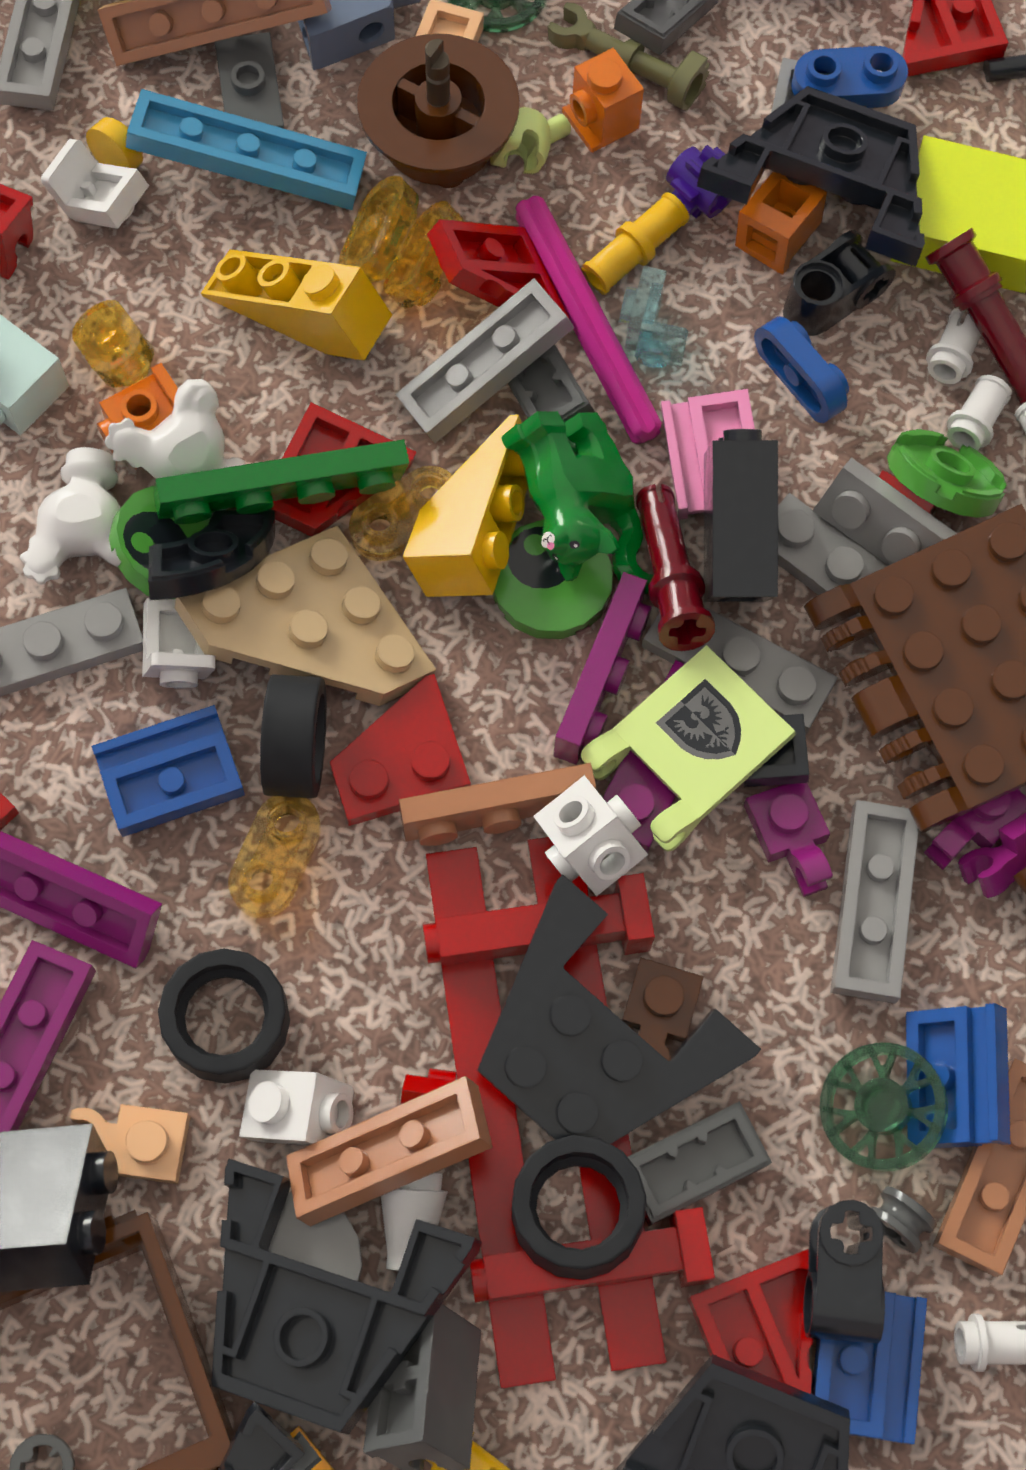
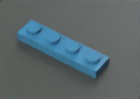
(245, 149)

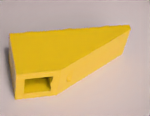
(304, 299)
(469, 522)

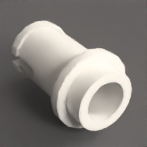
(951, 357)
(975, 420)
(989, 1342)

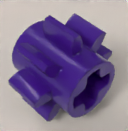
(684, 177)

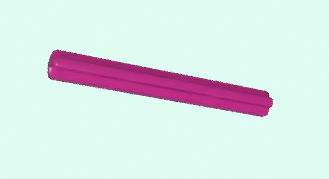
(590, 322)

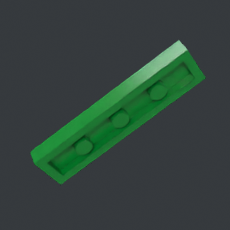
(257, 485)

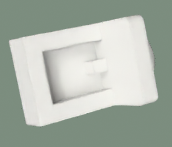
(90, 189)
(170, 648)
(295, 1107)

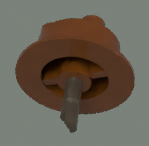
(438, 107)

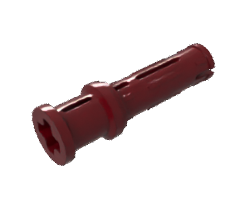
(977, 292)
(675, 584)

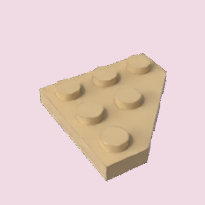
(311, 616)

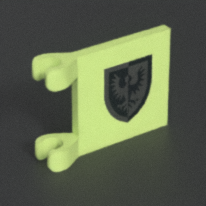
(698, 737)

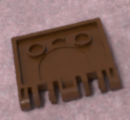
(957, 656)

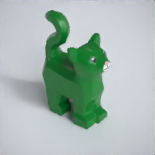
(578, 487)

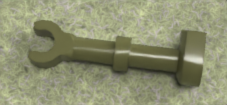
(682, 83)

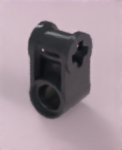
(840, 279)
(845, 1289)

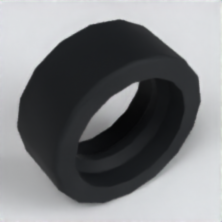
(293, 736)
(188, 980)
(586, 1153)

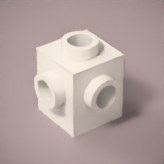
(590, 836)

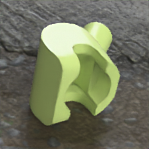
(532, 139)

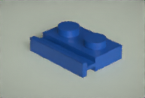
(168, 771)
(972, 1060)
(880, 1378)

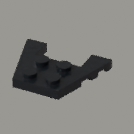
(838, 149)
(573, 1058)
(310, 1335)
(743, 1422)

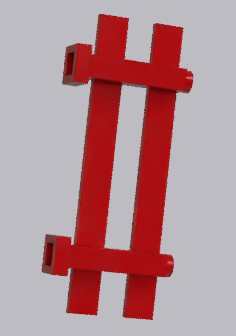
(466, 944)

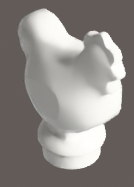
(182, 443)
(75, 517)

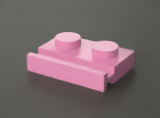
(689, 433)

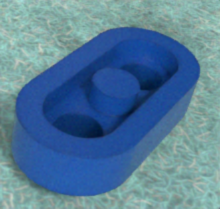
(853, 74)
(811, 380)

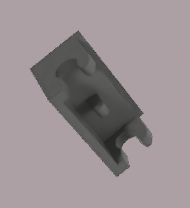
(429, 1399)

